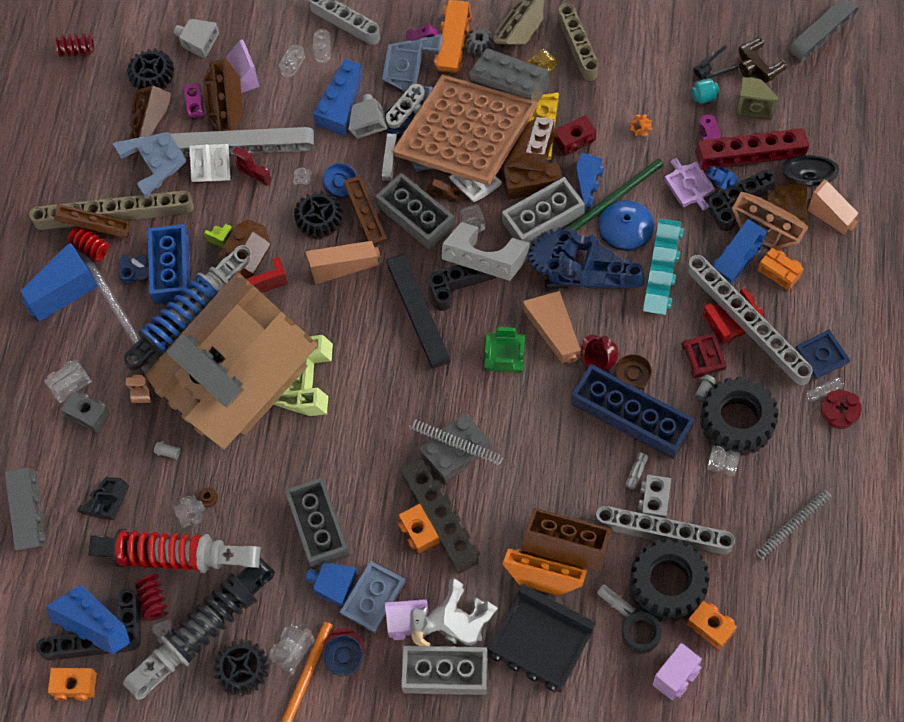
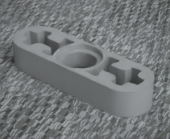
(406, 97)
(389, 158)

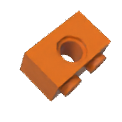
(417, 518)
(716, 636)
(62, 677)

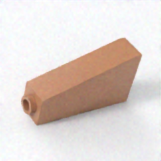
(341, 260)
(553, 323)

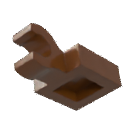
(441, 190)

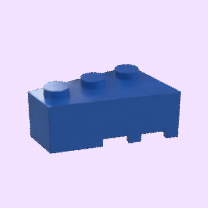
(740, 251)

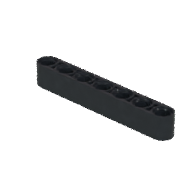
(418, 311)

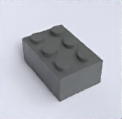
(448, 460)

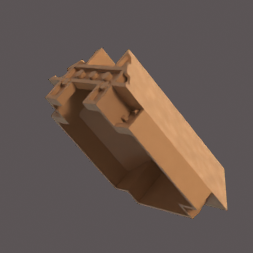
(259, 349)

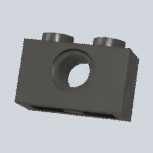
(92, 419)

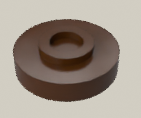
(634, 370)

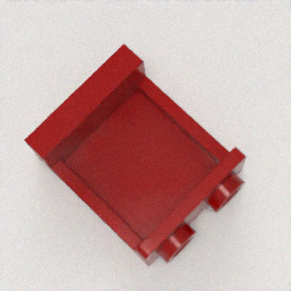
(271, 279)
(721, 322)

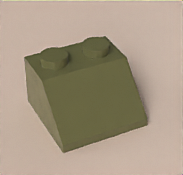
(756, 99)

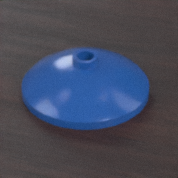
(624, 233)

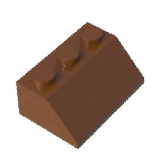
(533, 145)

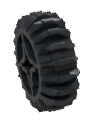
(150, 67)
(323, 205)
(246, 660)

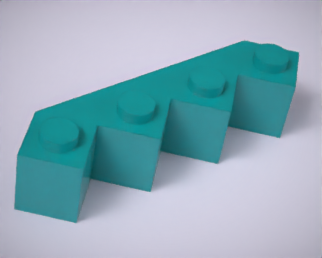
(662, 266)

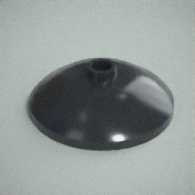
(810, 170)

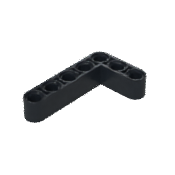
(78, 645)

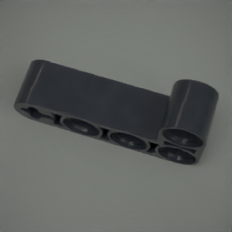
(761, 182)
(448, 284)

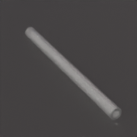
(112, 301)

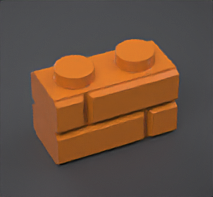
(780, 268)

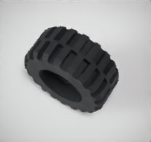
(745, 393)
(676, 555)

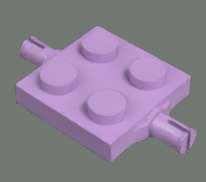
(689, 184)

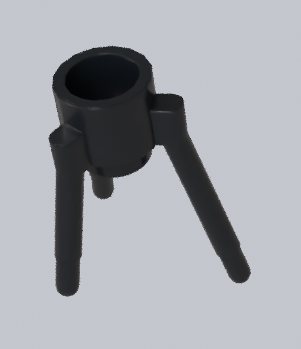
(703, 69)

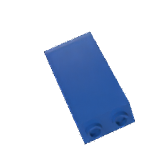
(58, 284)

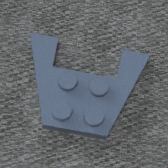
(404, 62)
(159, 154)

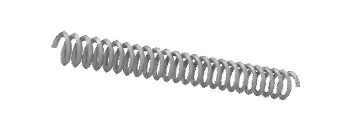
(456, 444)
(823, 498)

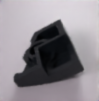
(106, 499)

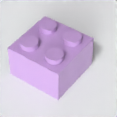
(677, 671)

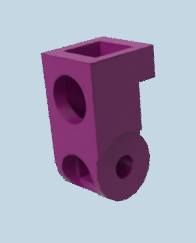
(425, 31)
(194, 100)
(709, 128)

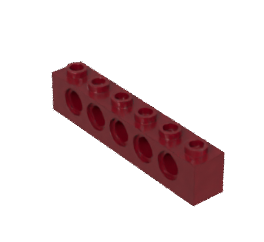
(751, 148)

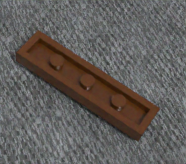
(365, 210)
(92, 221)

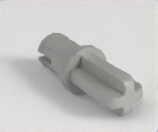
(615, 600)

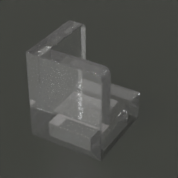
(473, 216)

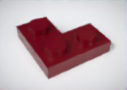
(246, 165)

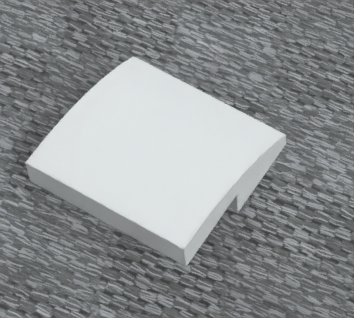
(209, 163)
(474, 189)

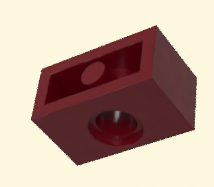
(579, 127)

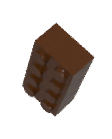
(566, 539)

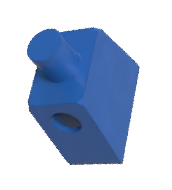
(333, 582)

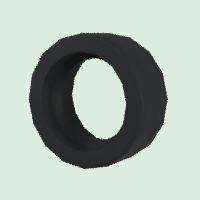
(644, 616)

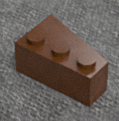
(527, 182)

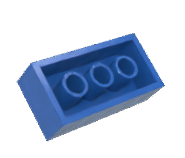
(168, 262)

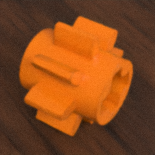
(641, 125)

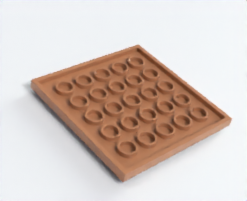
(465, 129)

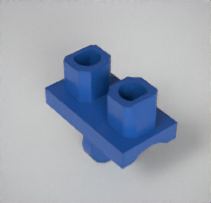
(722, 177)

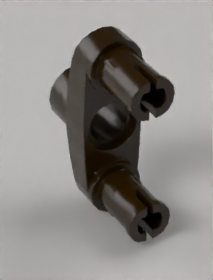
(755, 65)

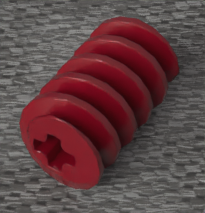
(75, 45)
(150, 598)

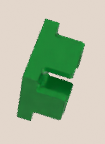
(504, 350)

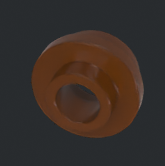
(213, 498)

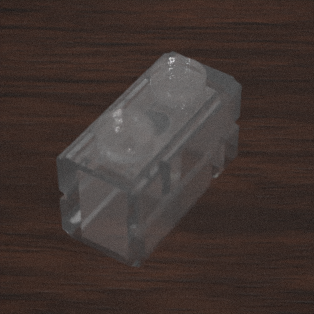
(68, 379)

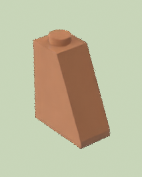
(832, 208)

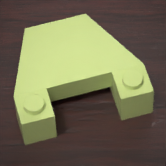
(300, 395)

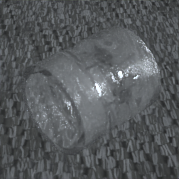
(723, 461)

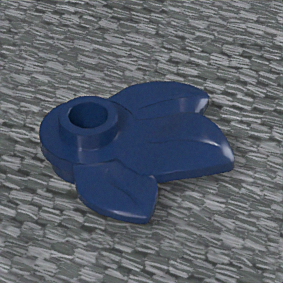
(136, 267)

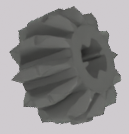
(478, 41)

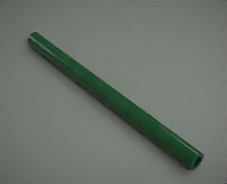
(616, 195)

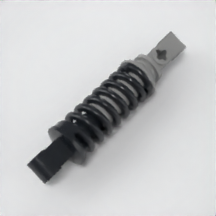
(179, 644)

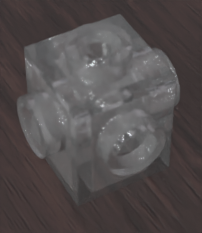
(189, 511)

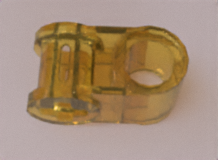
(544, 60)

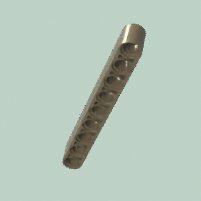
(121, 208)

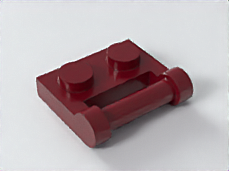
(710, 354)

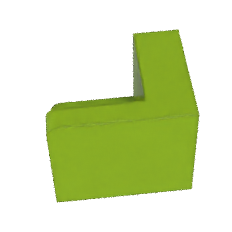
(219, 235)

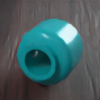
(705, 91)

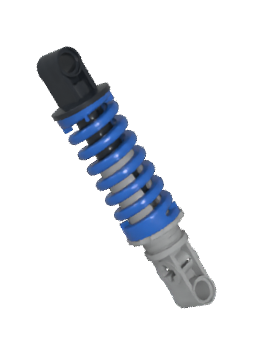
(184, 308)

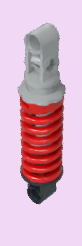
(171, 552)

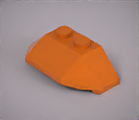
(543, 573)

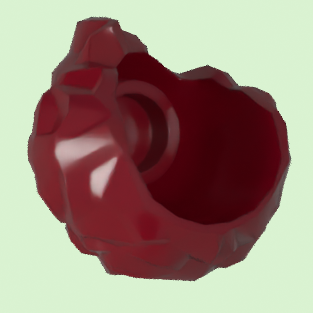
(599, 352)

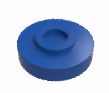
(334, 178)

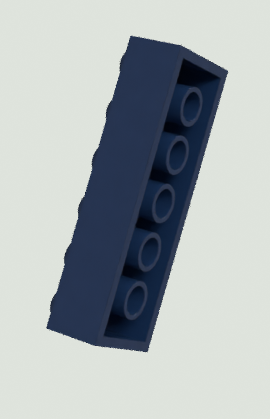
(632, 411)

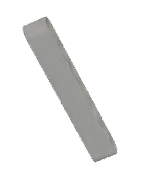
(673, 526)

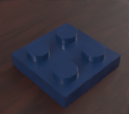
(823, 354)

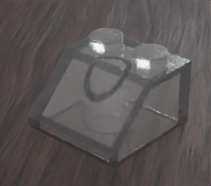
(292, 647)

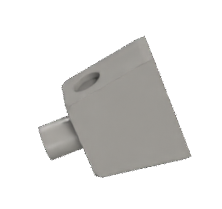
(197, 36)
(367, 117)

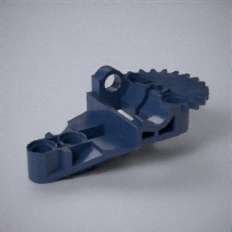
(557, 254)

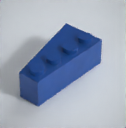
(336, 104)
(88, 618)

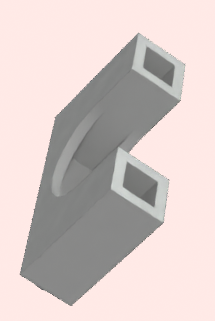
(503, 263)

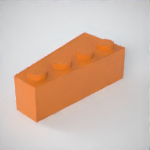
(456, 23)

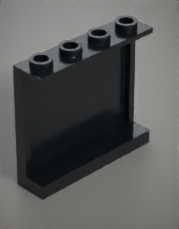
(541, 639)

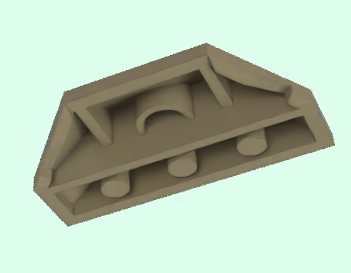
(520, 22)

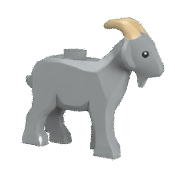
(450, 621)

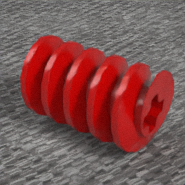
(88, 243)

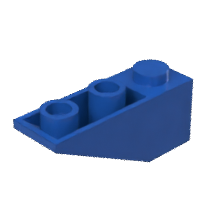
(587, 174)

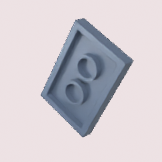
(368, 598)

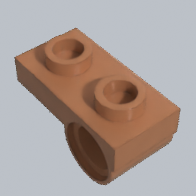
(140, 389)

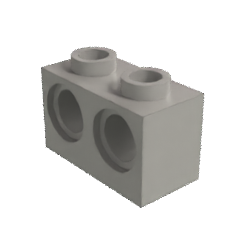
(658, 498)

